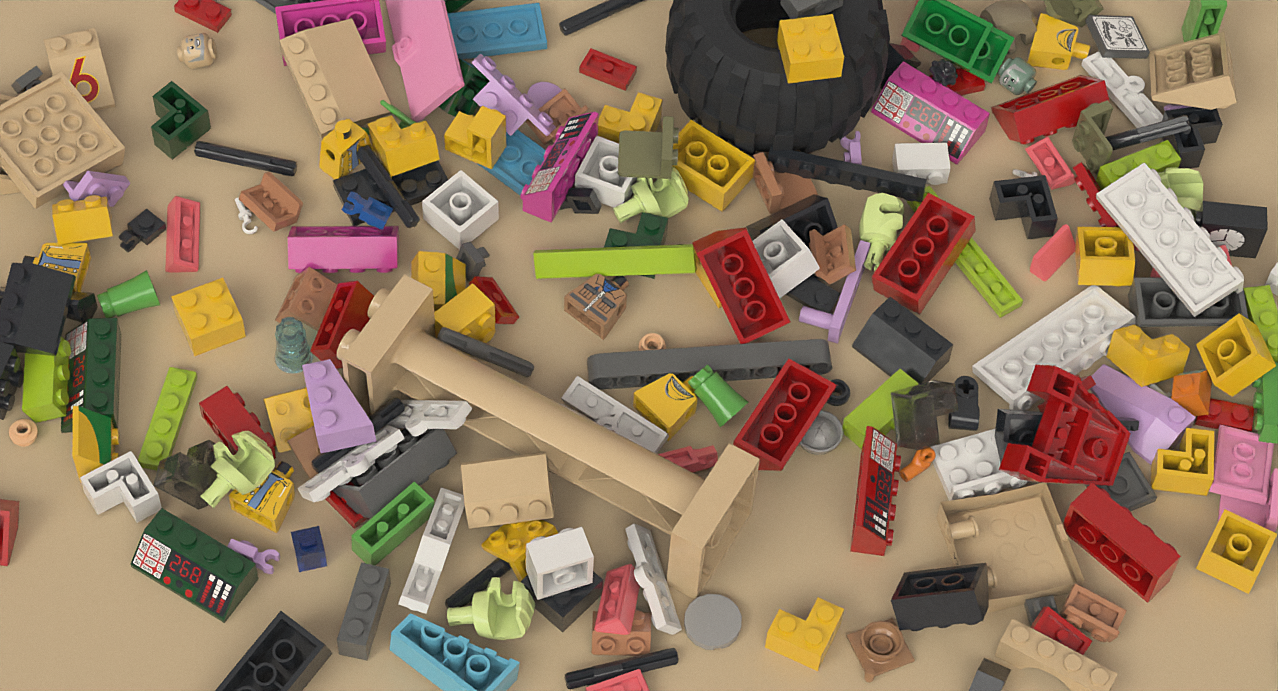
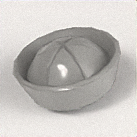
(823, 434)

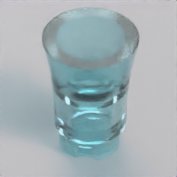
(291, 346)

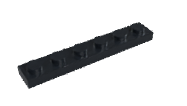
(848, 174)

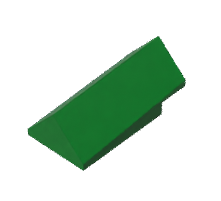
(958, 37)

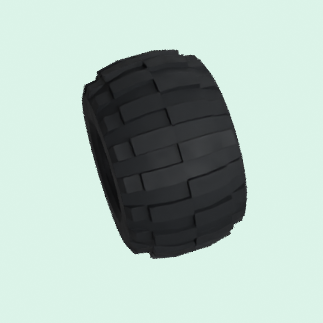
(743, 88)

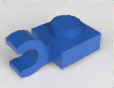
(370, 210)

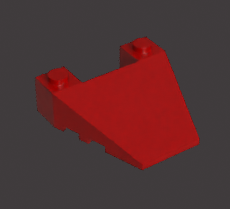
(1074, 438)

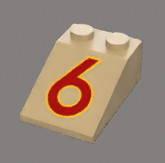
(82, 63)

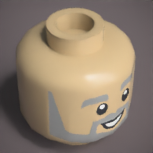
(197, 50)

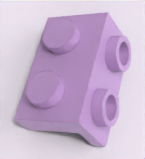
(98, 184)

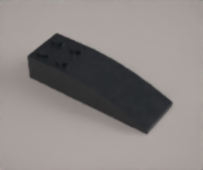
(279, 660)

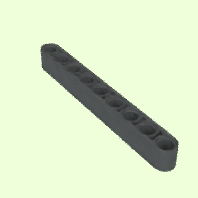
(729, 361)

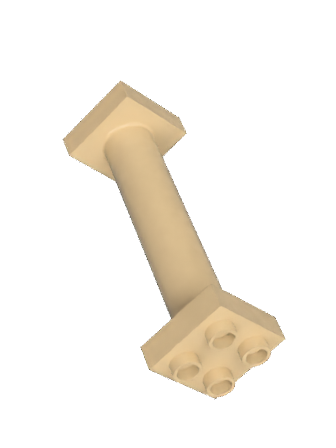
(402, 355)

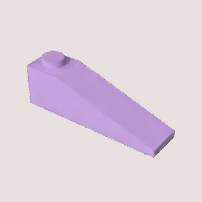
(1159, 417)

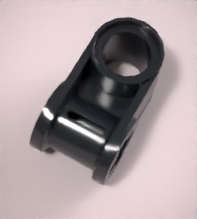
(968, 410)

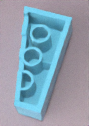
(451, 660)

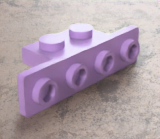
(506, 98)

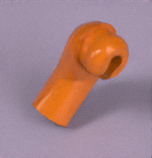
(919, 463)

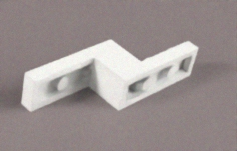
(432, 551)

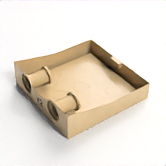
(53, 138)
(1018, 541)

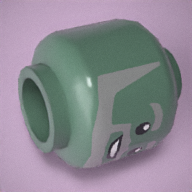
(1017, 76)

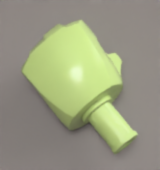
(1186, 185)
(659, 198)
(878, 226)
(239, 471)
(496, 613)

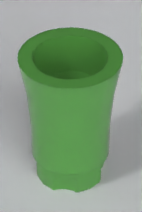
(129, 296)
(717, 395)

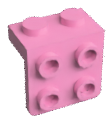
(1263, 515)

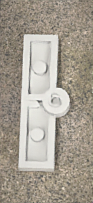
(1123, 90)
(431, 414)
(614, 415)
(351, 465)
(651, 577)

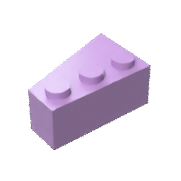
(335, 410)

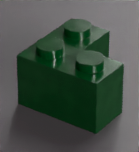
(463, 99)
(181, 120)
(650, 232)

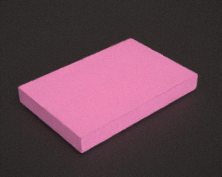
(1241, 465)

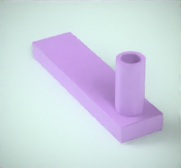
(836, 321)

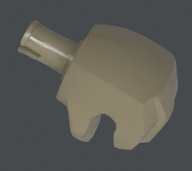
(1012, 18)

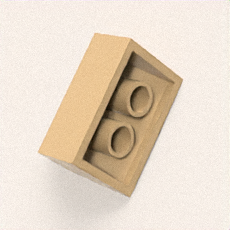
(507, 490)

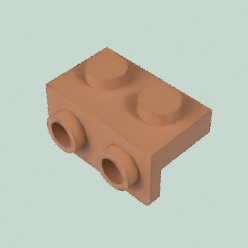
(559, 109)
(272, 202)
(833, 253)
(1092, 613)
(633, 644)

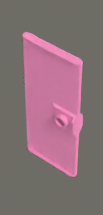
(424, 53)

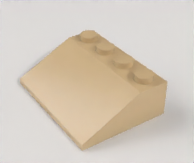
(1194, 73)
(334, 75)

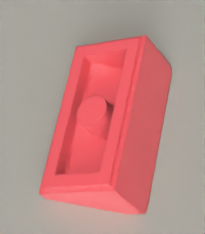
(1050, 164)
(1053, 254)

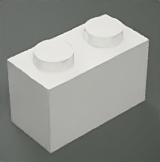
(922, 161)

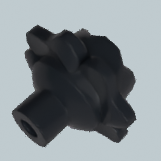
(943, 72)

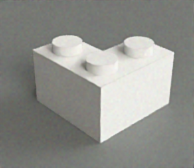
(122, 482)

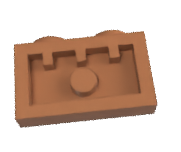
(779, 189)
(308, 298)

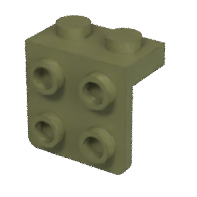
(1073, 11)
(1090, 137)
(648, 153)

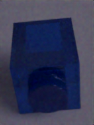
(309, 548)

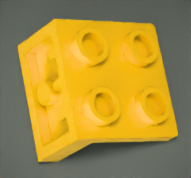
(288, 416)
(511, 539)

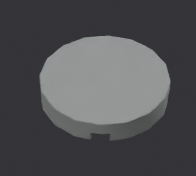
(712, 621)

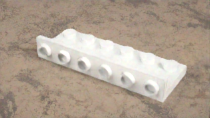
(1170, 239)
(1065, 338)
(971, 467)

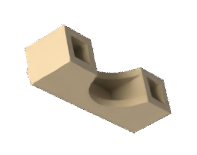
(1029, 648)

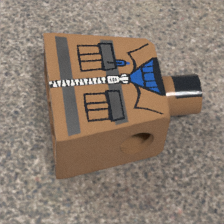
(598, 303)

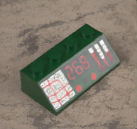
(94, 369)
(194, 565)

